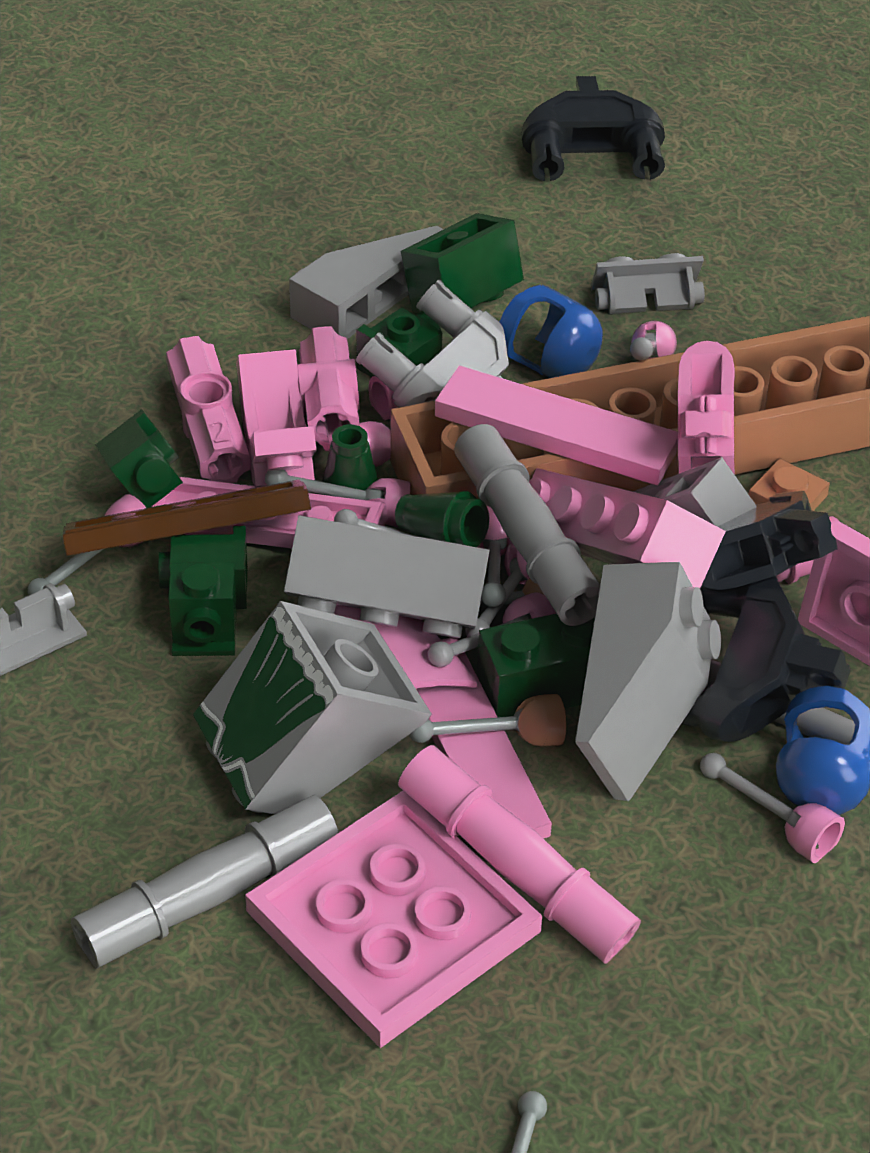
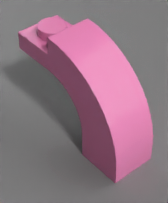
(274, 415)

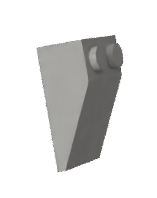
(642, 669)

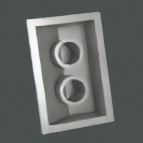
(386, 575)

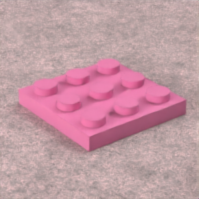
(393, 916)

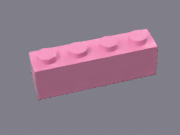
(628, 525)

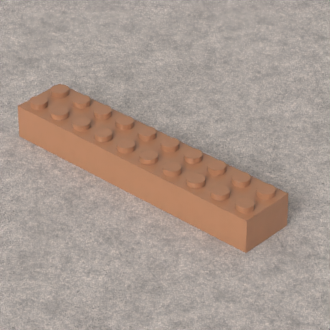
(793, 401)

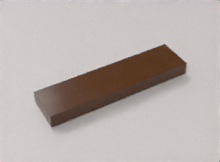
(185, 517)

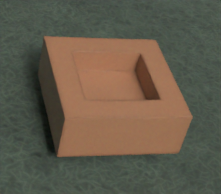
(789, 478)

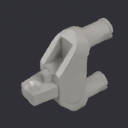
(476, 345)

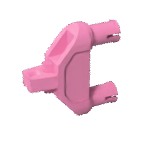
(705, 406)

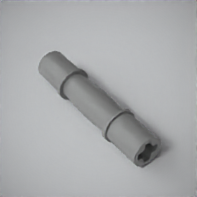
(529, 524)
(202, 881)

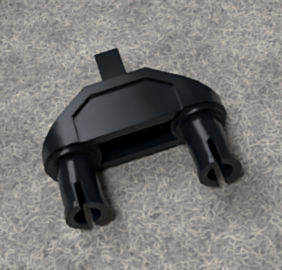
(593, 123)
(769, 541)
(764, 663)

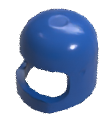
(569, 332)
(822, 768)

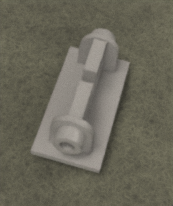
(623, 282)
(38, 627)

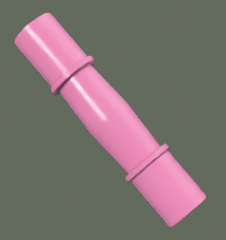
(519, 853)

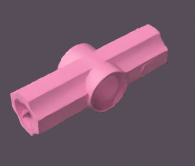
(327, 383)
(208, 410)

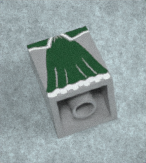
(306, 707)

